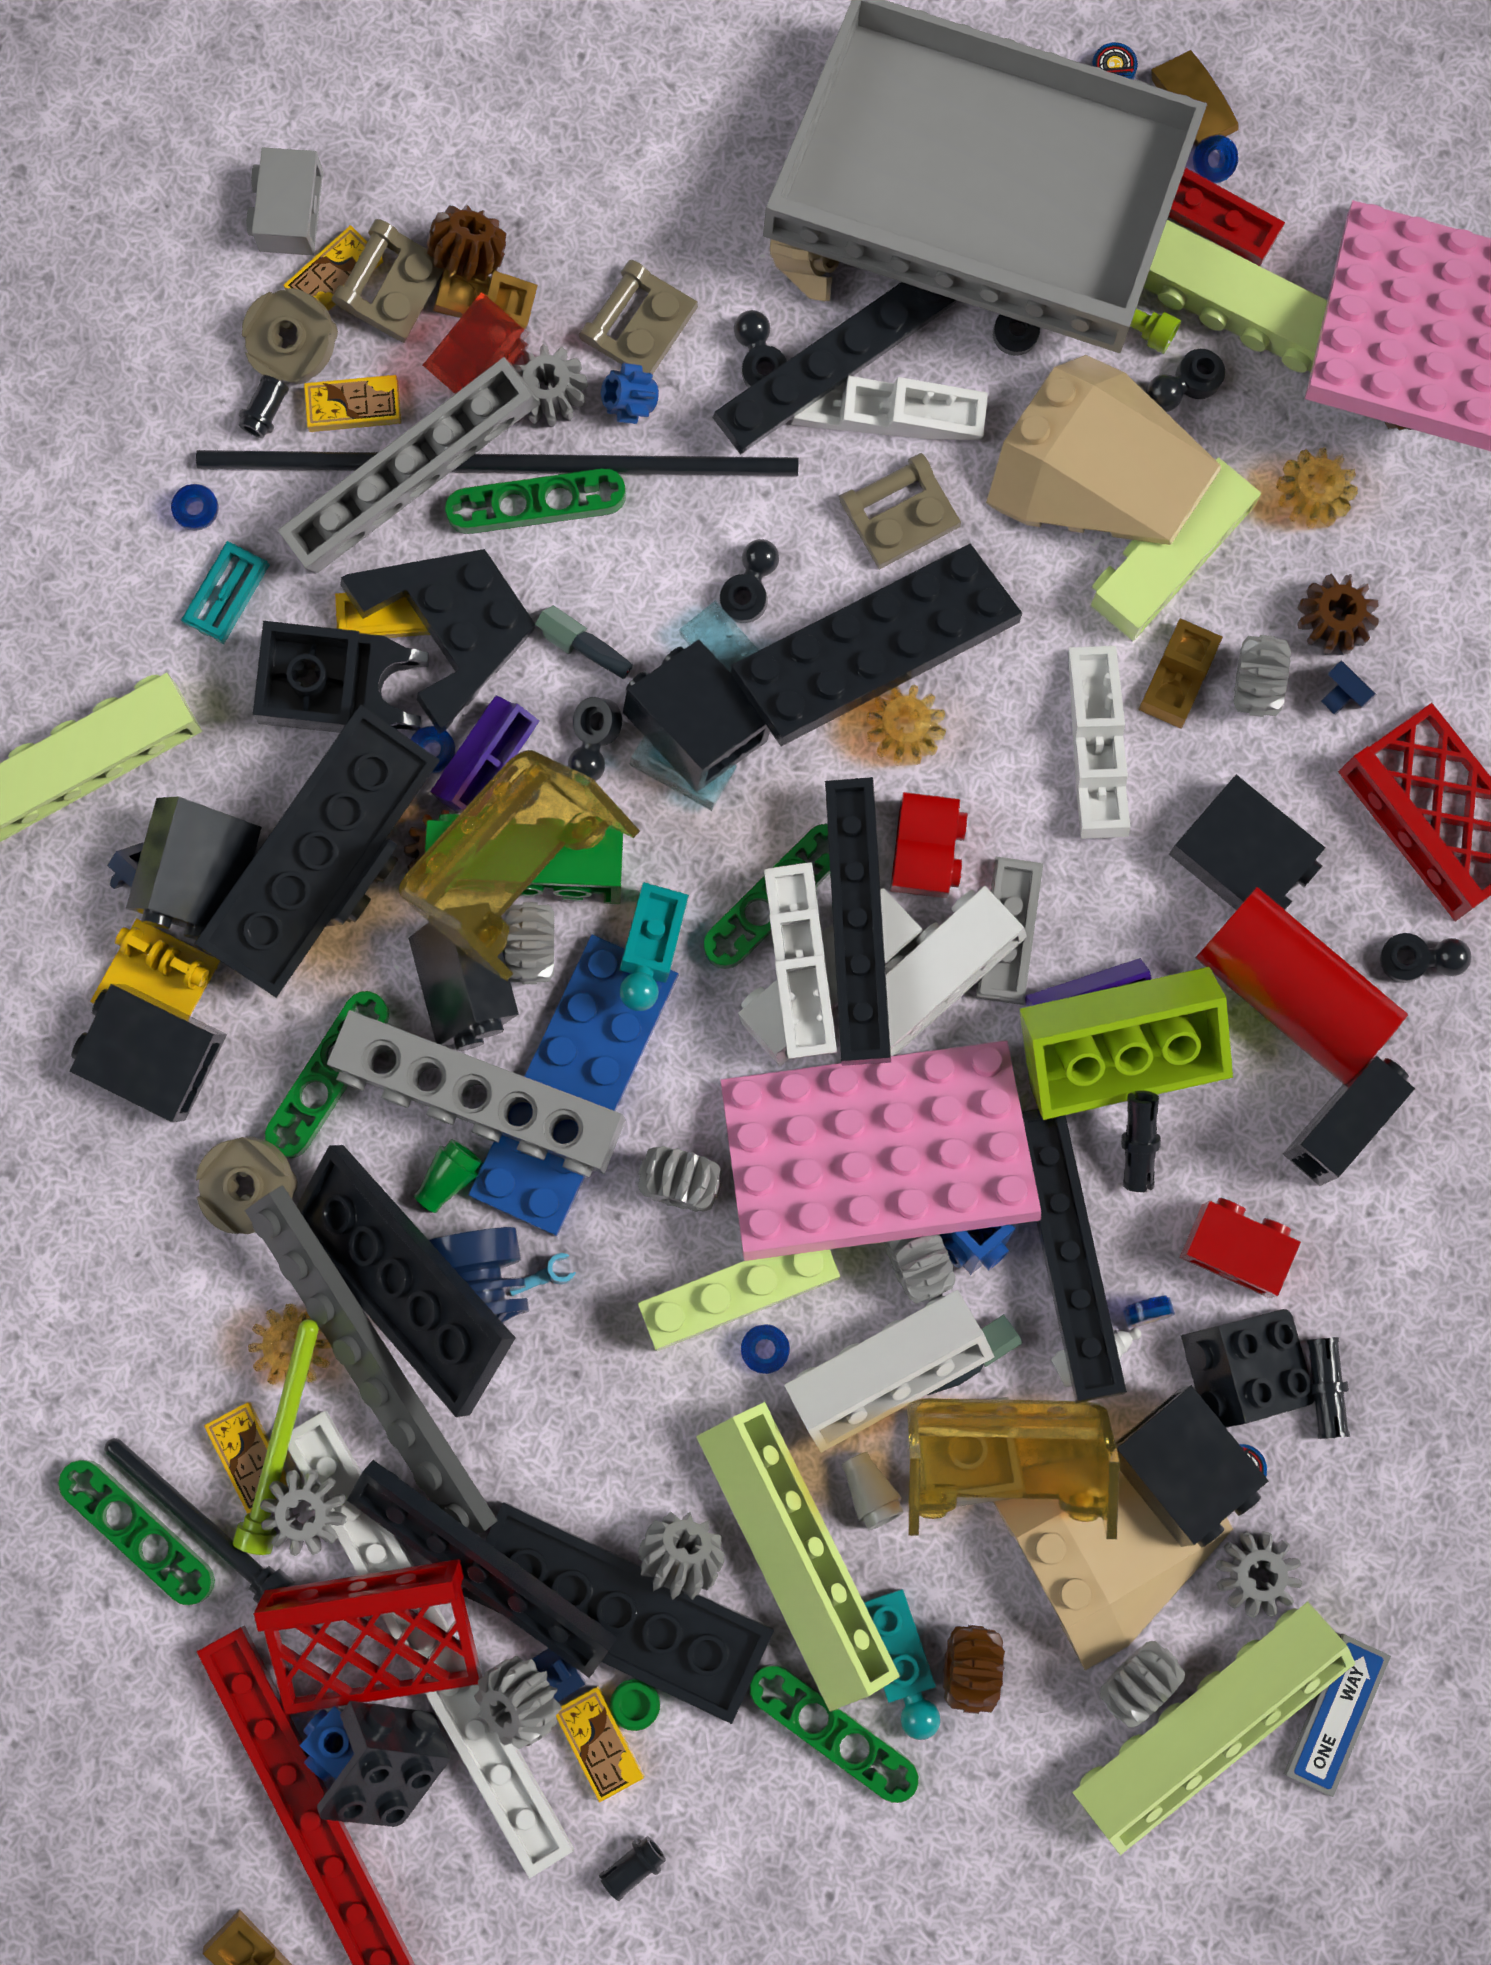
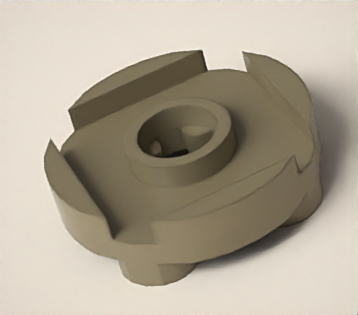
(315, 335)
(218, 1184)

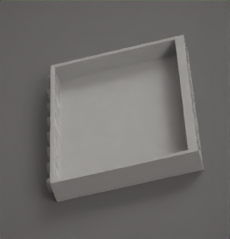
(985, 171)

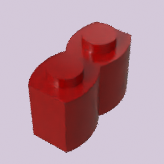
(926, 845)

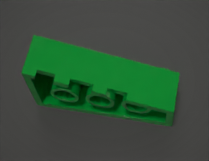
(570, 872)

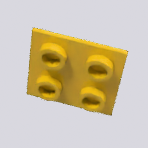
(159, 967)

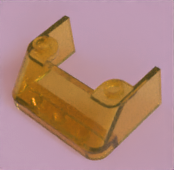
(502, 847)
(1011, 1453)

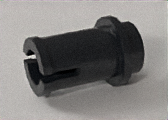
(263, 407)
(633, 1868)

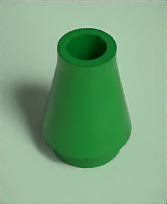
(448, 1174)

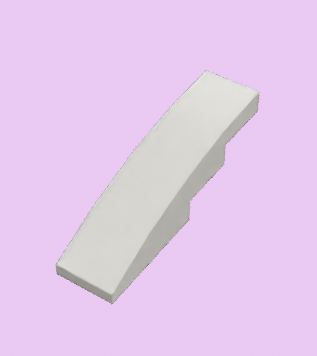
(899, 409)
(1098, 742)
(800, 961)

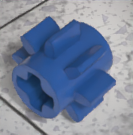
(629, 393)

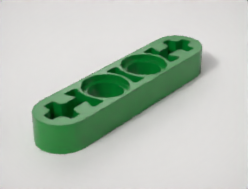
(535, 493)
(759, 893)
(318, 1071)
(131, 1538)
(830, 1737)

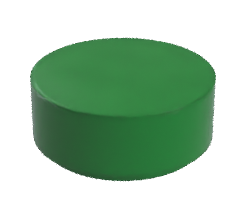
(635, 1704)

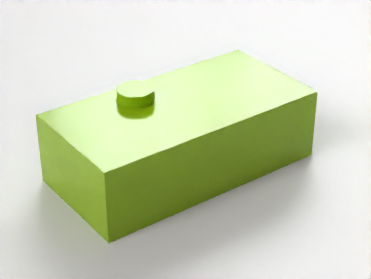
(1127, 1040)

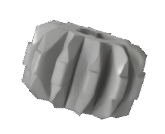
(567, 378)
(1262, 675)
(530, 943)
(679, 1178)
(921, 1266)
(291, 1497)
(681, 1555)
(1246, 1586)
(1142, 1684)
(517, 1702)

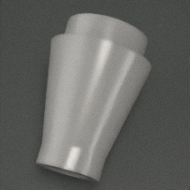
(872, 1494)

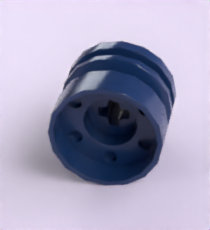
(479, 1261)

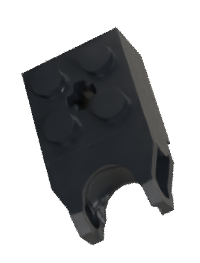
(349, 673)

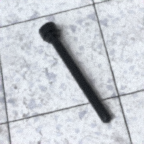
(259, 1577)

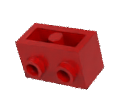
(1241, 1248)

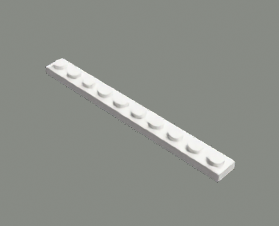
(495, 1768)

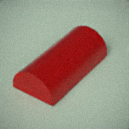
(1302, 986)

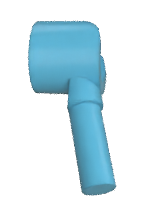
(546, 1275)

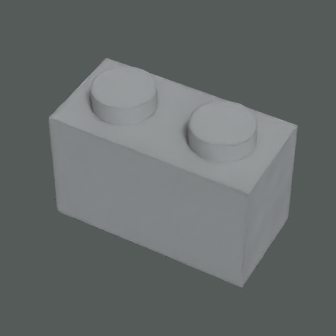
(286, 201)

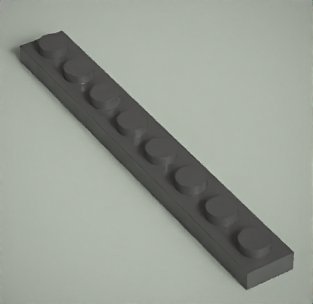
(367, 1360)

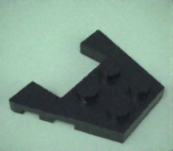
(464, 610)

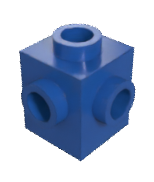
(967, 1253)
(320, 1744)

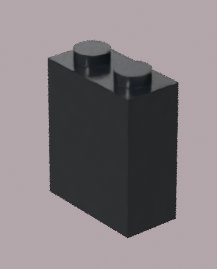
(695, 714)
(1247, 845)
(189, 864)
(459, 993)
(146, 1052)
(1349, 1120)
(1189, 1468)

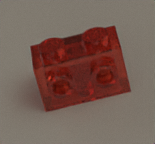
(477, 343)

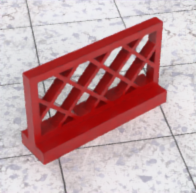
(1409, 826)
(351, 1601)

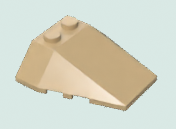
(1100, 459)
(1101, 1585)

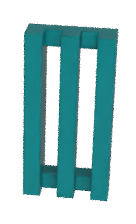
(241, 600)

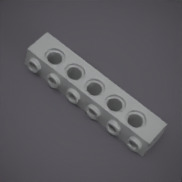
(409, 466)
(365, 1038)

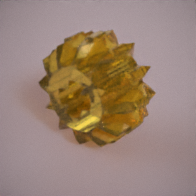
(1315, 505)
(924, 731)
(278, 1333)

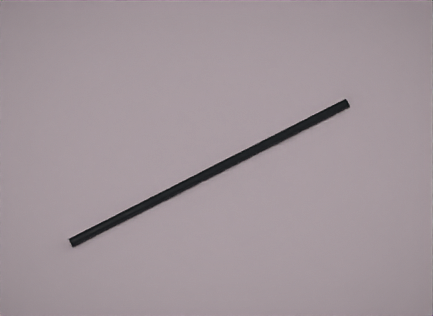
(511, 463)

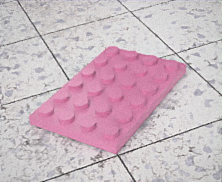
(1408, 326)
(878, 1151)

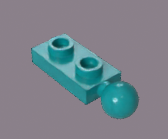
(651, 944)
(899, 1634)

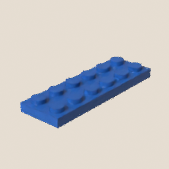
(586, 1053)

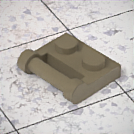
(403, 290)
(652, 326)
(906, 524)

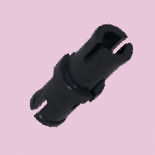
(1140, 1141)
(1328, 1388)

